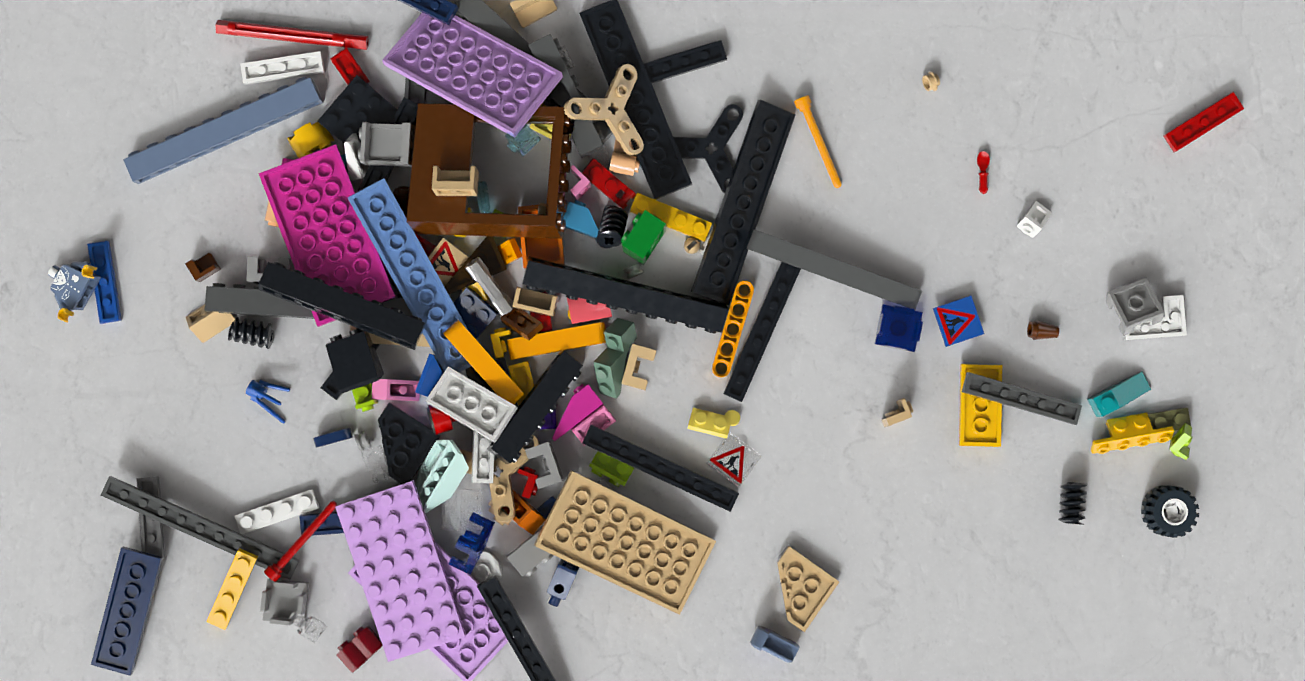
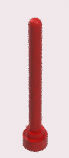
(274, 571)

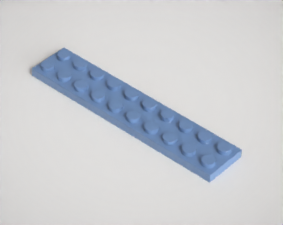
(409, 269)

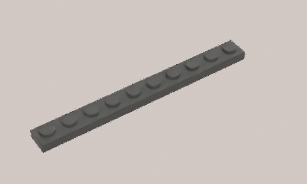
(193, 524)

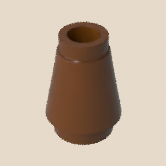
(1042, 330)

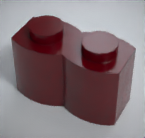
(360, 649)

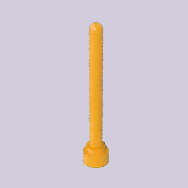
(804, 106)

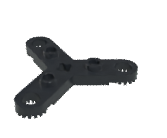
(718, 136)

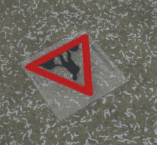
(734, 459)

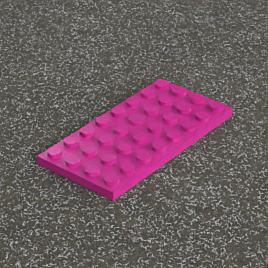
(322, 226)

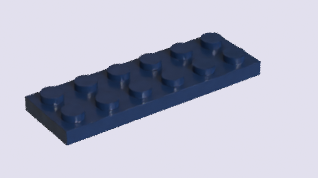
(126, 610)

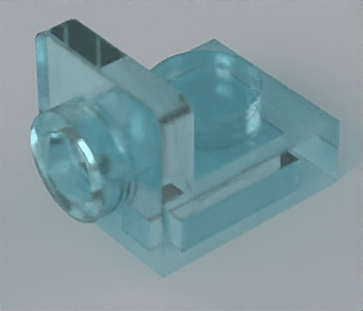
(523, 142)

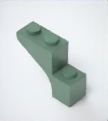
(611, 362)

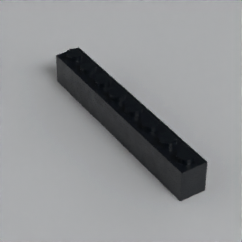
(341, 306)

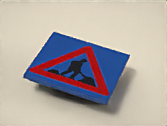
(958, 321)

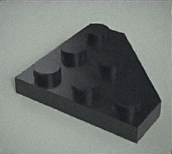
(404, 443)

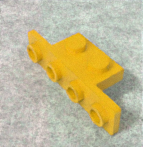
(1130, 432)

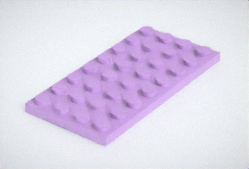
(474, 71)
(401, 571)
(484, 636)

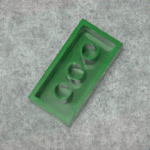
(643, 237)

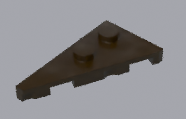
(491, 258)

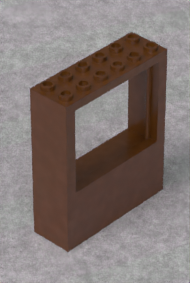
(446, 140)

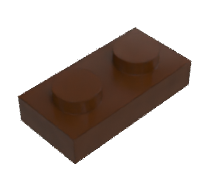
(522, 323)

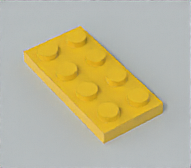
(979, 417)

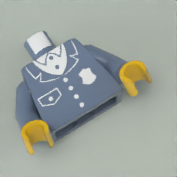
(73, 286)

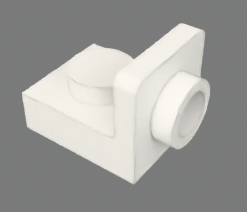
(1034, 219)

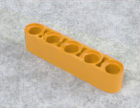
(739, 321)
(557, 341)
(483, 363)

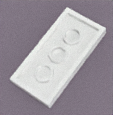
(471, 404)

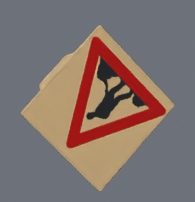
(446, 260)

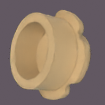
(931, 81)

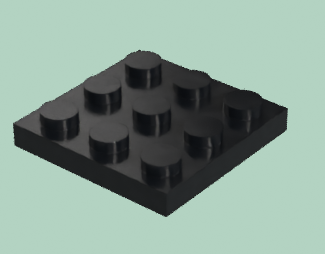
(356, 105)

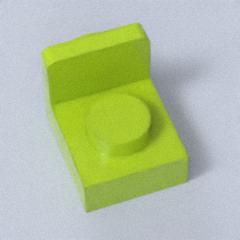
(363, 398)
(1180, 442)

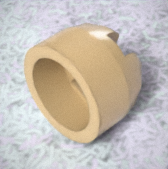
(695, 248)

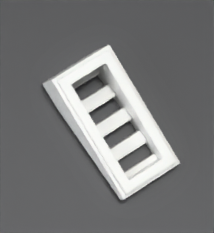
(355, 169)

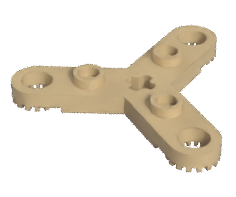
(616, 98)
(501, 487)

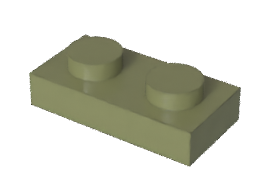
(1169, 418)

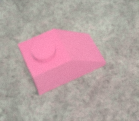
(395, 390)

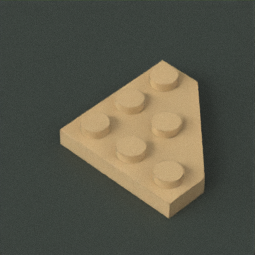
(803, 587)

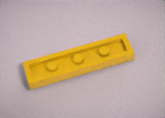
(673, 217)
(232, 588)

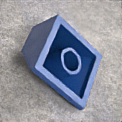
(430, 376)

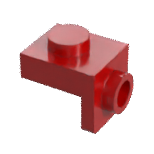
(531, 486)

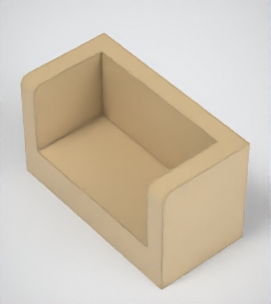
(455, 182)
(535, 301)

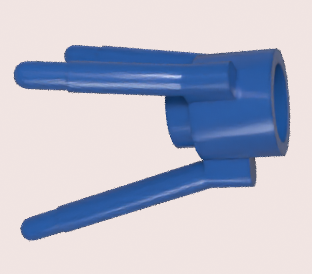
(258, 391)

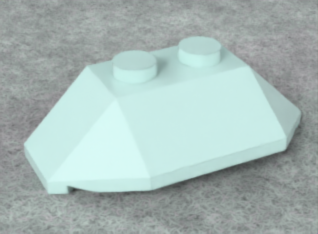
(440, 474)

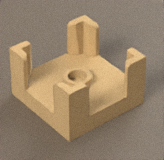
(633, 366)

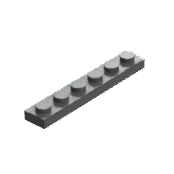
(1021, 398)

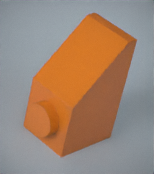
(526, 514)

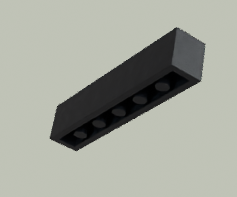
(535, 407)

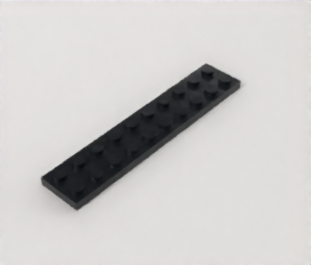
(613, 49)
(743, 202)

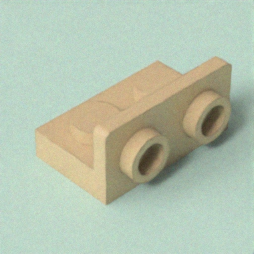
(898, 416)

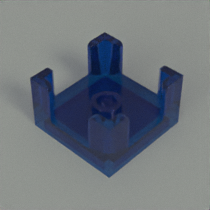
(472, 544)

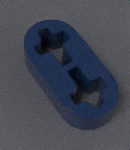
(333, 437)

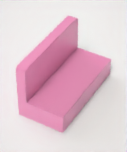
(582, 186)

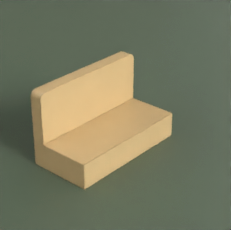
(532, 10)
(206, 324)

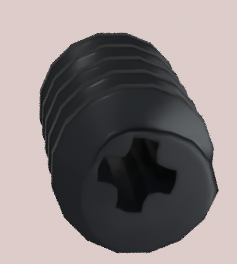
(612, 227)
(251, 333)
(1072, 503)

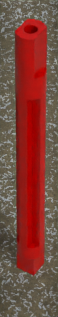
(292, 34)

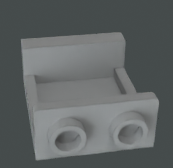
(386, 144)

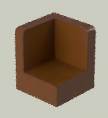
(203, 267)

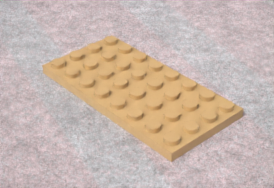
(624, 542)

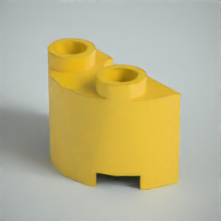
(310, 138)

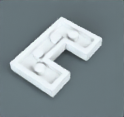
(1172, 324)

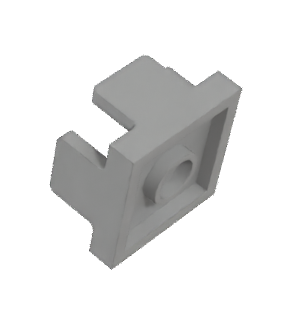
(282, 599)

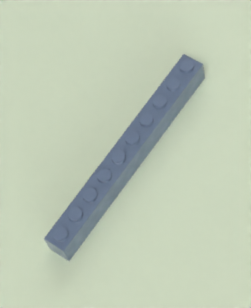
(223, 130)

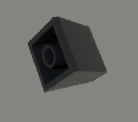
(354, 360)

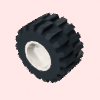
(1170, 511)

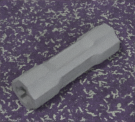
(481, 274)

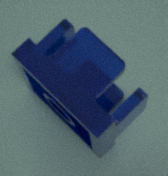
(899, 328)

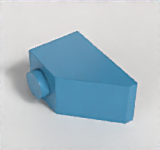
(580, 219)

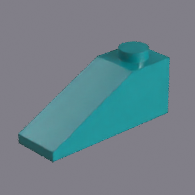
(1119, 395)

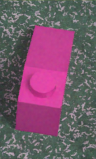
(579, 407)

